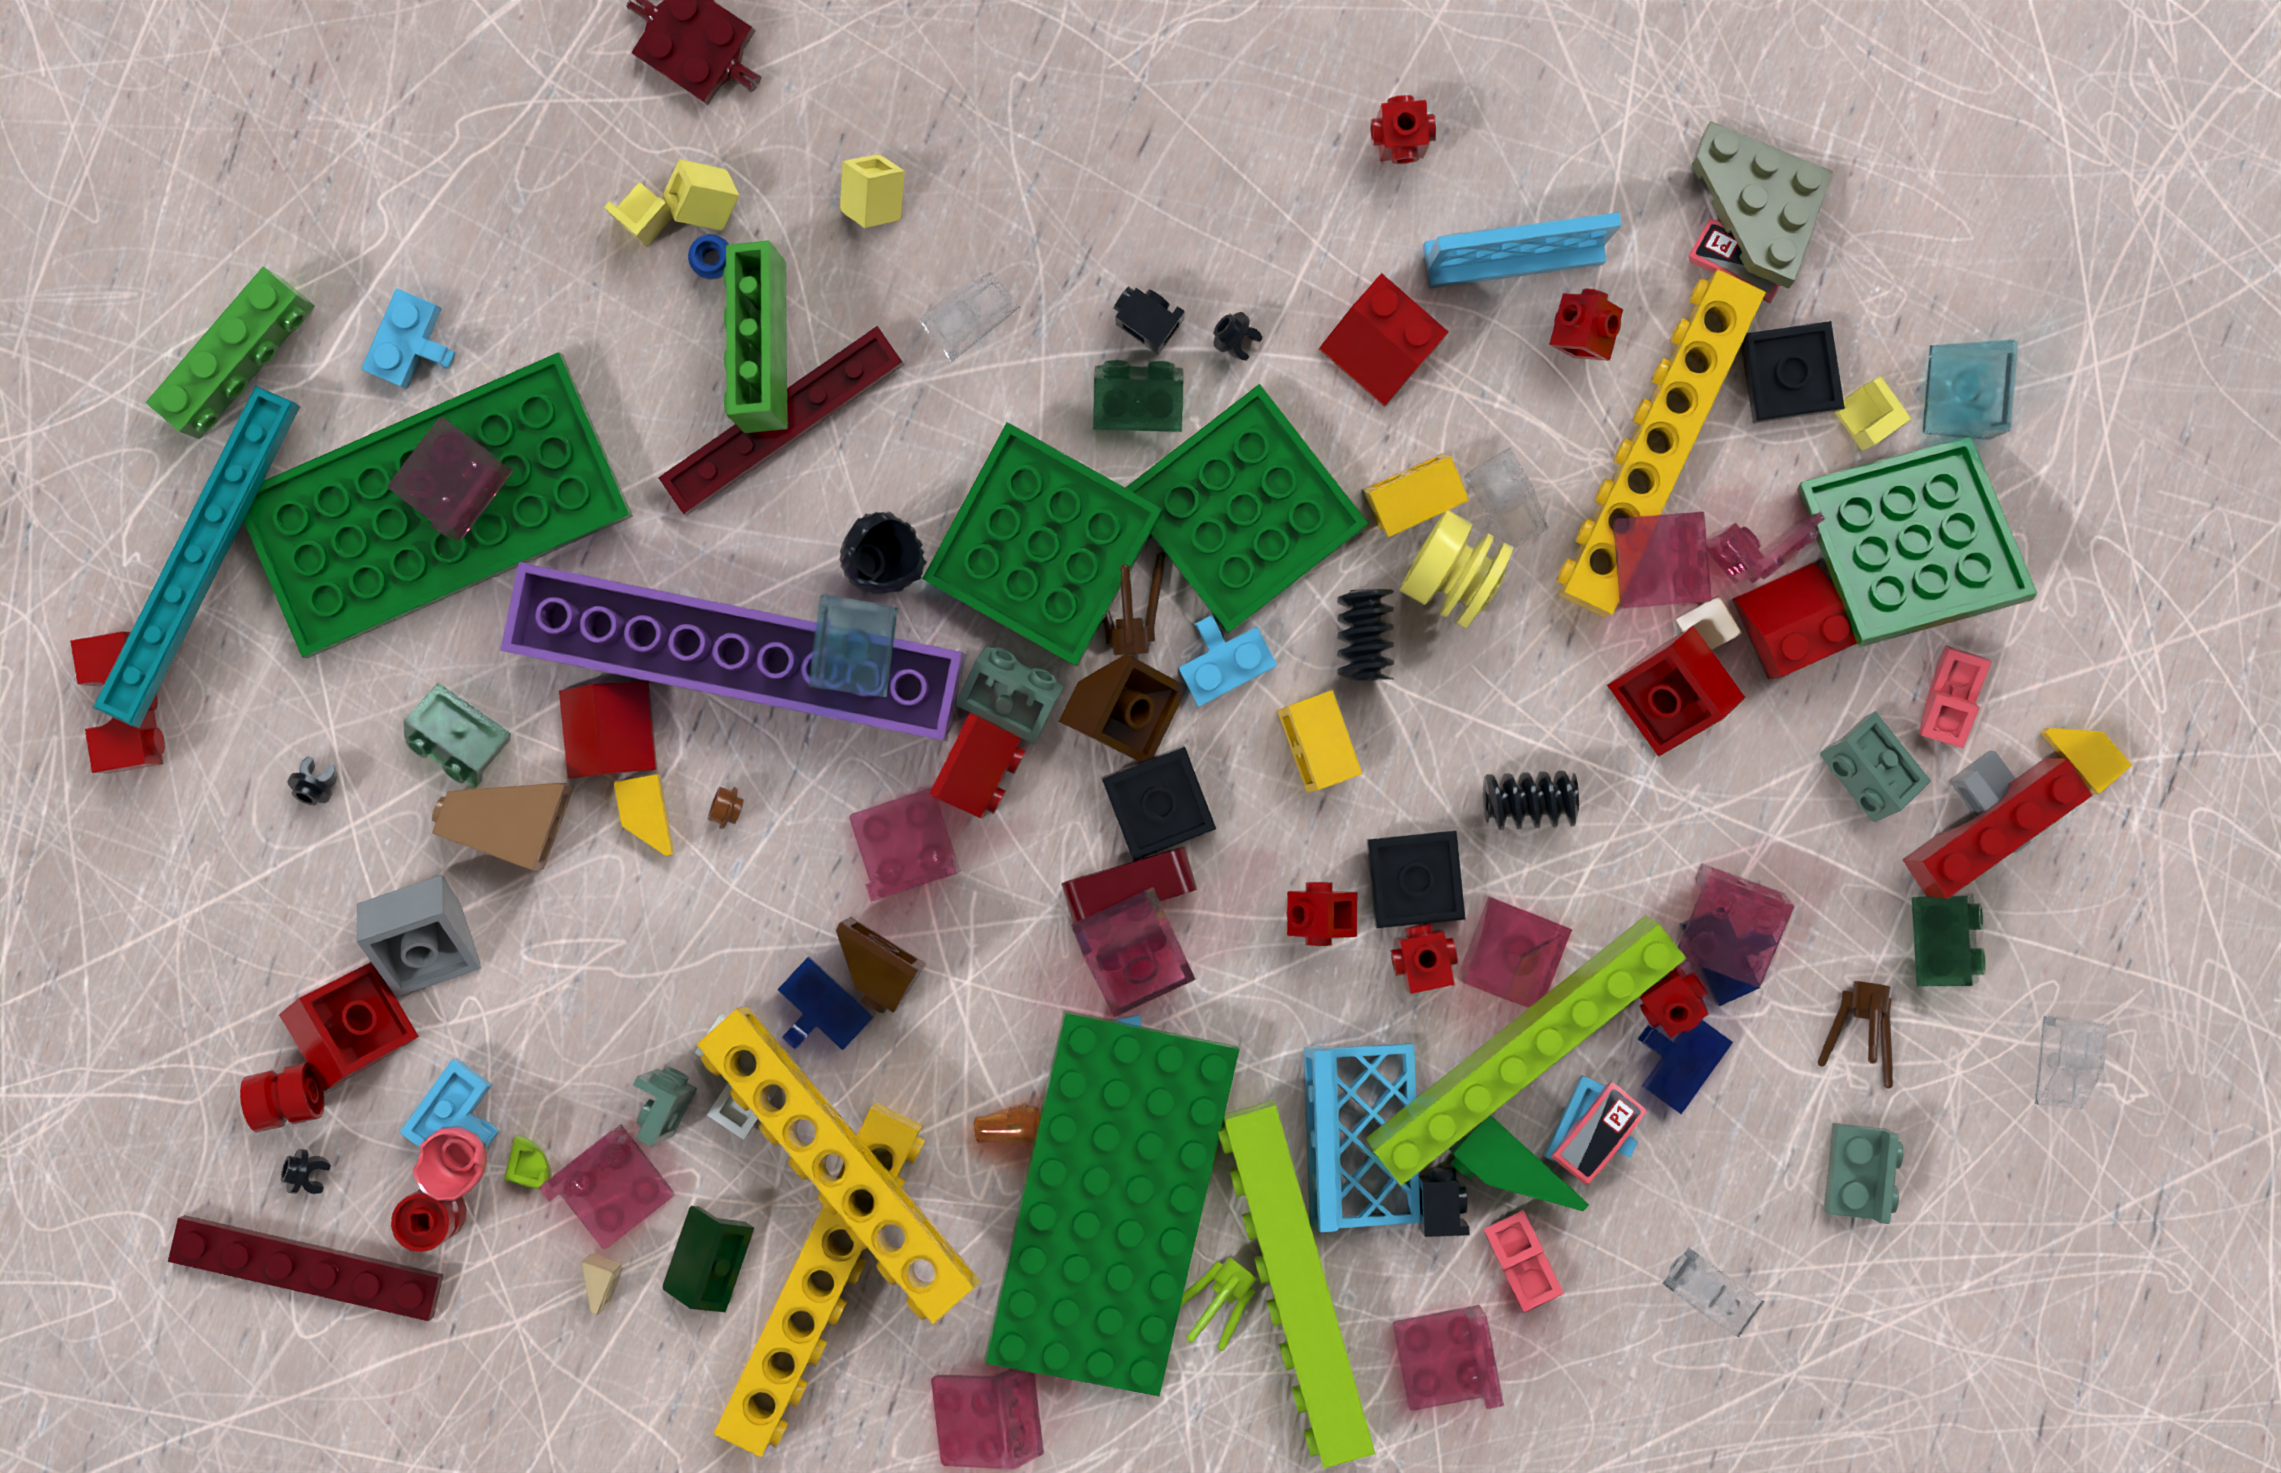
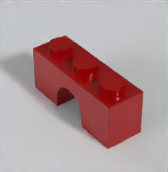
(115, 744)

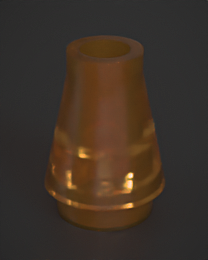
(1008, 1126)

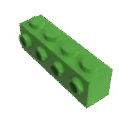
(755, 337)
(230, 354)

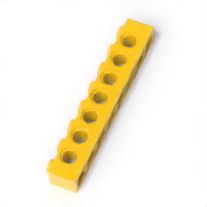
(1736, 306)
(863, 1170)
(742, 1419)

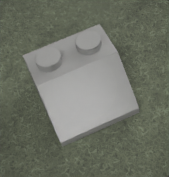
(417, 936)

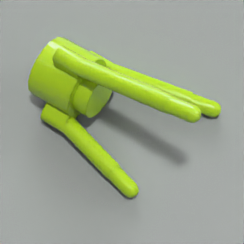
(1231, 1283)

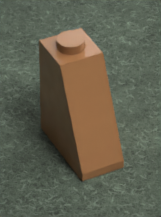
(505, 821)

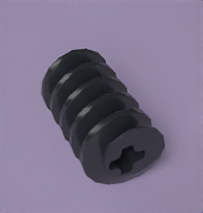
(1365, 634)
(1531, 798)

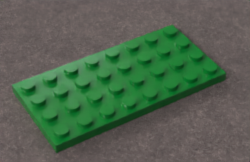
(360, 556)
(1111, 1204)

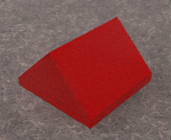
(607, 729)

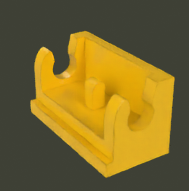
(1416, 494)
(1319, 742)

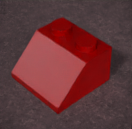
(1383, 340)
(1795, 621)
(1676, 691)
(977, 767)
(348, 1025)

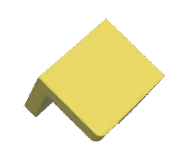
(871, 190)
(700, 195)
(641, 214)
(1872, 413)

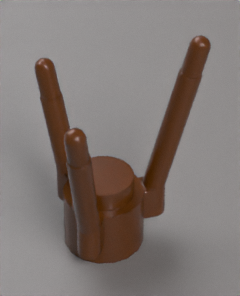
(1129, 634)
(1870, 1003)

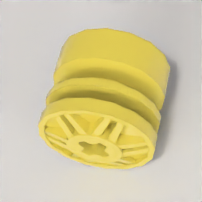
(1456, 569)

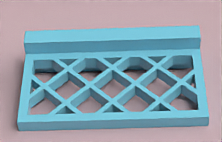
(1519, 250)
(1324, 1137)

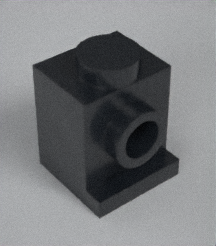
(1147, 318)
(1442, 1204)

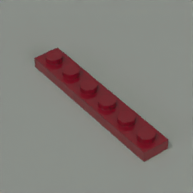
(808, 404)
(305, 1268)

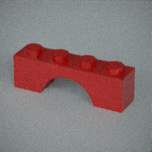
(2026, 810)

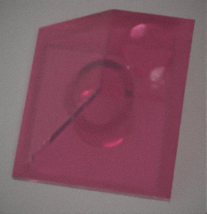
(1513, 953)

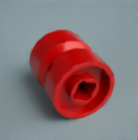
(274, 1098)
(425, 1223)

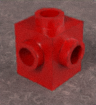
(1399, 144)
(1586, 325)
(1321, 914)
(1436, 970)
(1675, 1002)

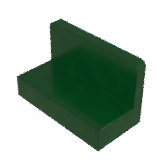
(707, 1260)

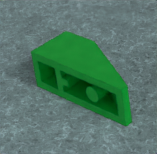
(1507, 1164)

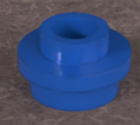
(700, 248)

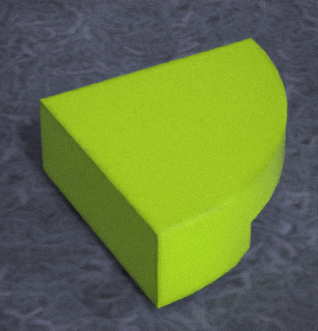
(527, 1164)

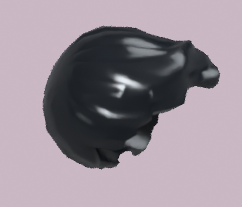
(882, 554)

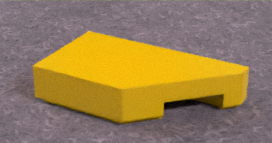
(2091, 755)
(645, 812)

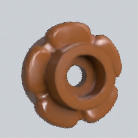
(725, 807)

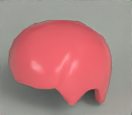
(450, 1163)

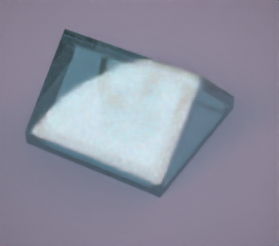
(1970, 389)
(853, 646)

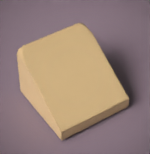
(1711, 621)
(600, 1281)

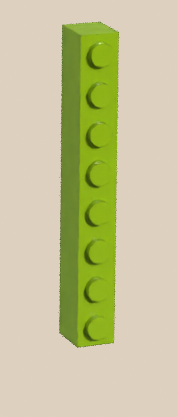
(1525, 1049)
(1298, 1284)

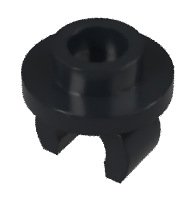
(1231, 331)
(311, 788)
(297, 1170)

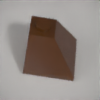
(1125, 706)
(877, 966)

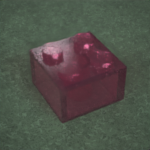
(1133, 952)

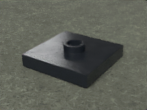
(1792, 372)
(1158, 803)
(1415, 879)

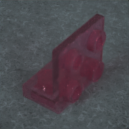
(450, 479)
(1738, 553)
(1662, 560)
(904, 844)
(1735, 925)
(610, 1187)
(1447, 1359)
(987, 1419)

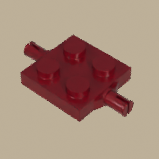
(694, 44)

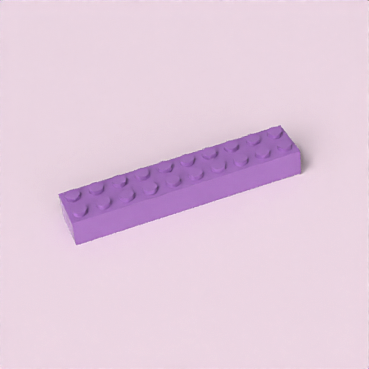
(717, 650)

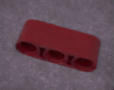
(1165, 872)

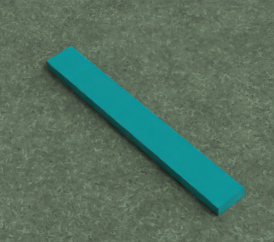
(196, 557)

